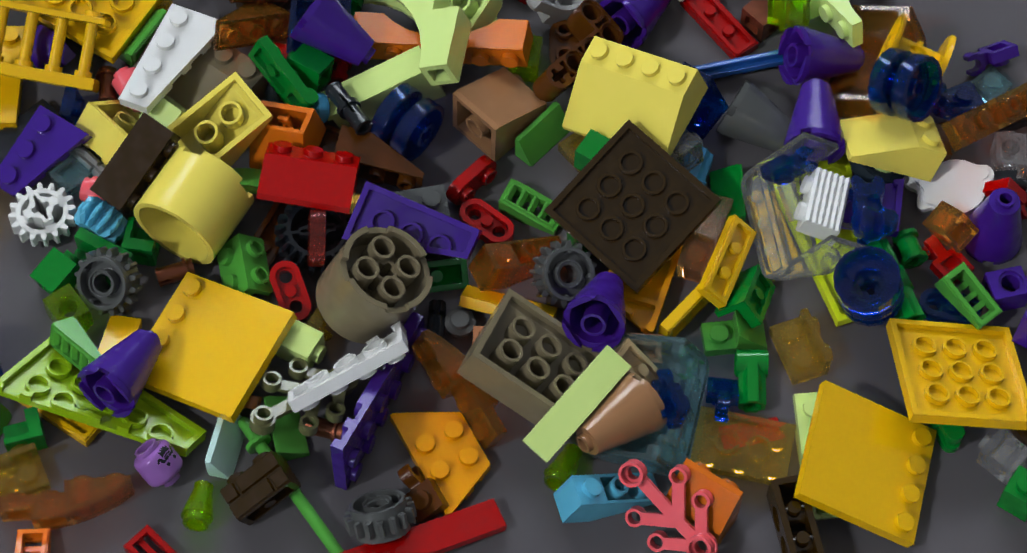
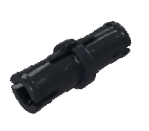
(348, 108)

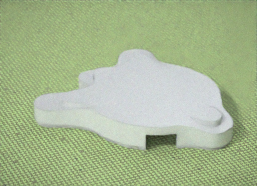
(955, 183)

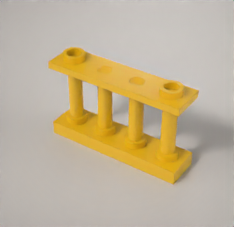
(52, 71)

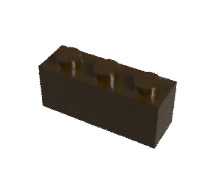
(136, 163)

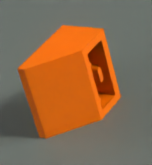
(289, 123)
(725, 493)

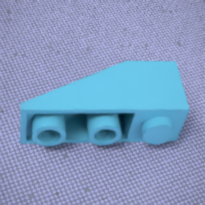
(597, 496)

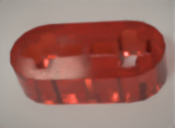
(316, 238)

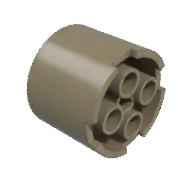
(373, 283)

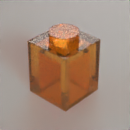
(950, 226)

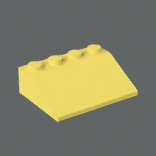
(633, 85)

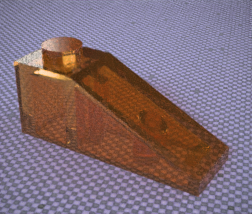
(701, 244)

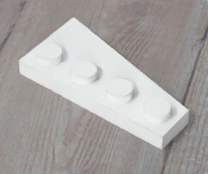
(170, 53)
(350, 368)

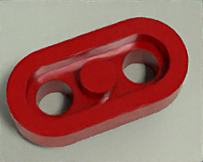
(467, 183)
(490, 221)
(292, 291)

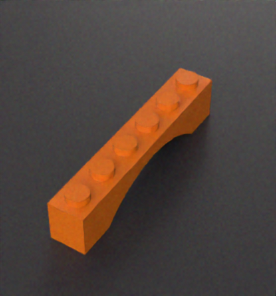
(498, 44)

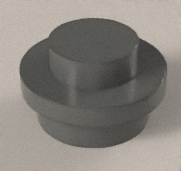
(459, 322)

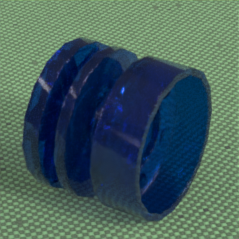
(866, 269)

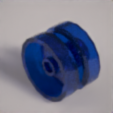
(905, 84)
(407, 121)

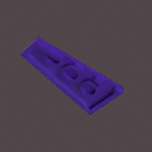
(432, 229)

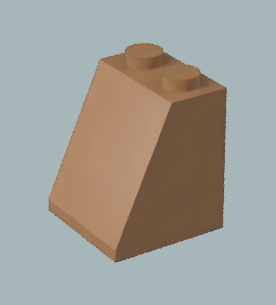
(495, 111)

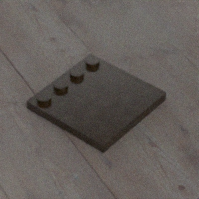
(633, 206)

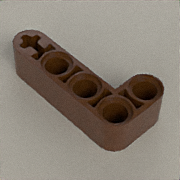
(584, 23)

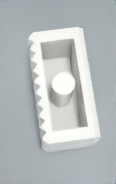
(822, 204)

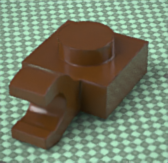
(425, 493)

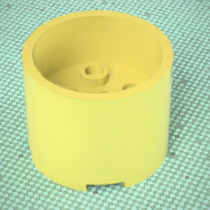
(193, 205)

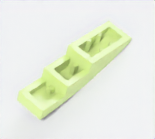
(576, 403)

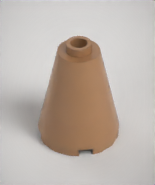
(622, 416)

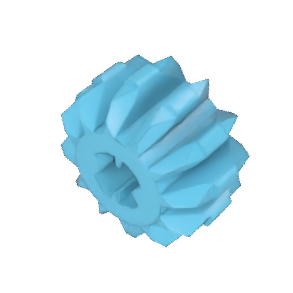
(101, 219)

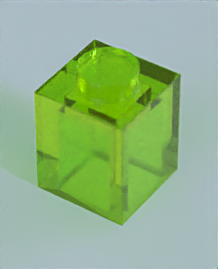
(788, 13)

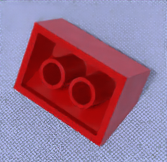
(308, 177)

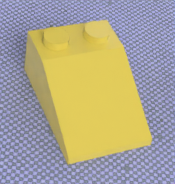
(223, 121)
(894, 144)

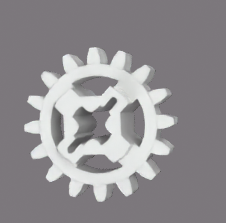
(34, 226)

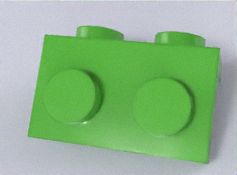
(245, 265)

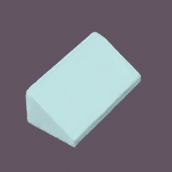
(224, 448)

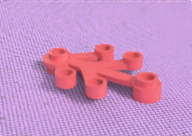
(672, 514)

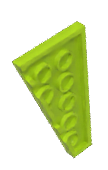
(51, 384)

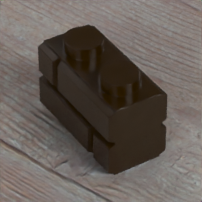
(259, 487)

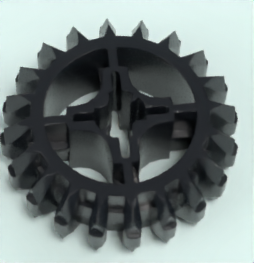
(293, 242)

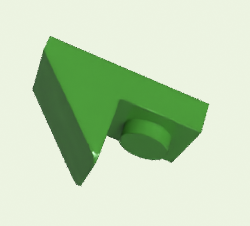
(729, 335)

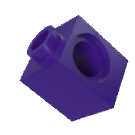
(1008, 277)

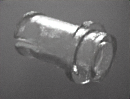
(790, 199)

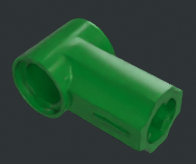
(751, 372)

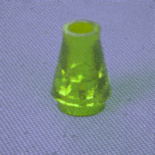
(562, 466)
(198, 509)

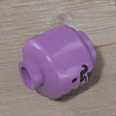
(158, 462)

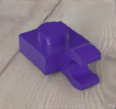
(995, 54)

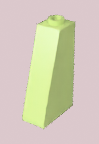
(377, 82)

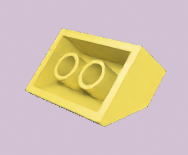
(108, 126)

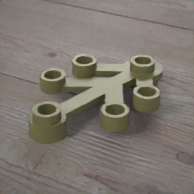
(269, 415)

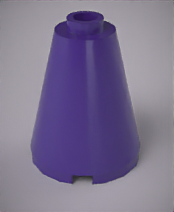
(635, 18)
(334, 31)
(816, 55)
(818, 116)
(999, 228)
(597, 313)
(121, 373)

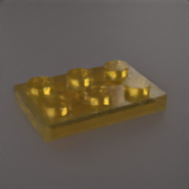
(743, 446)

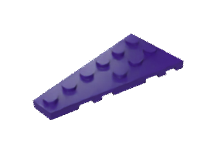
(371, 411)

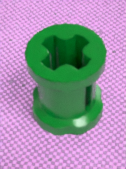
(909, 248)

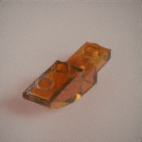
(987, 118)
(441, 363)
(81, 501)

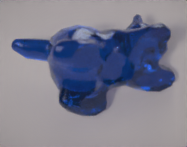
(869, 218)

